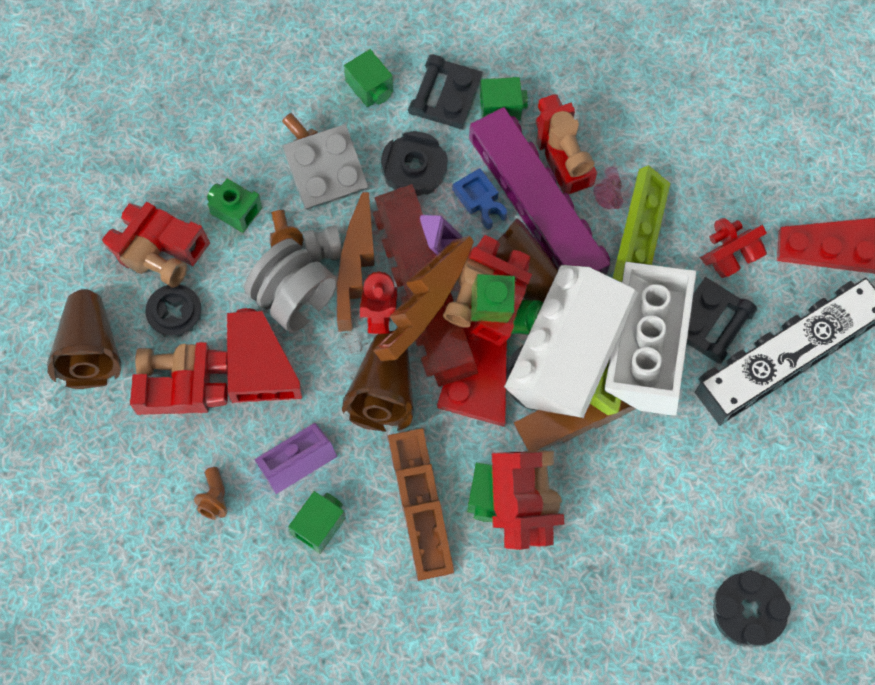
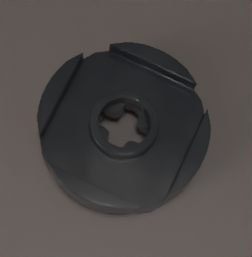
(403, 150)
(750, 631)

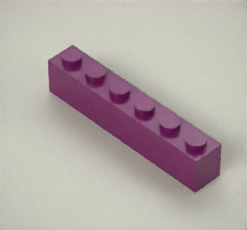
(535, 193)

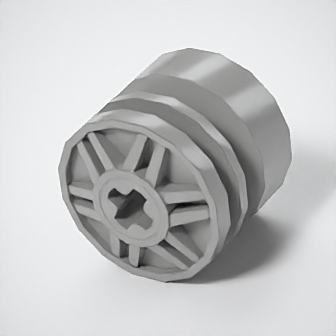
(286, 281)

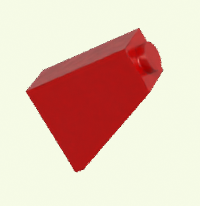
(257, 361)

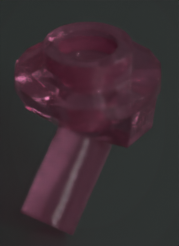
(608, 191)

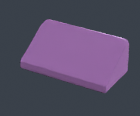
(438, 232)
(296, 458)

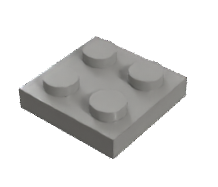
(325, 166)

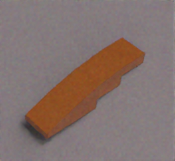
(356, 253)
(430, 290)
(547, 428)
(420, 504)

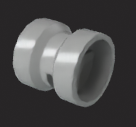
(323, 244)

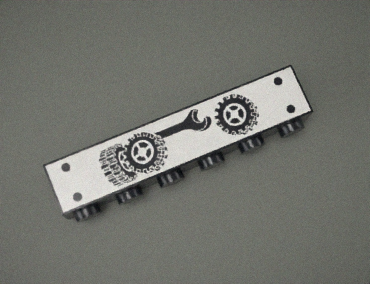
(789, 352)

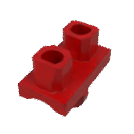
(747, 242)
(378, 301)

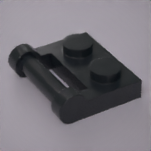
(455, 96)
(707, 307)

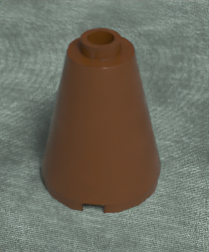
(540, 265)
(84, 344)
(380, 392)

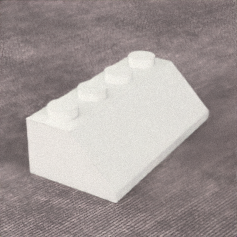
(571, 341)
(652, 345)

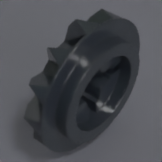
(157, 310)

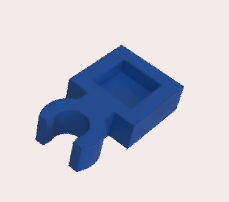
(479, 194)

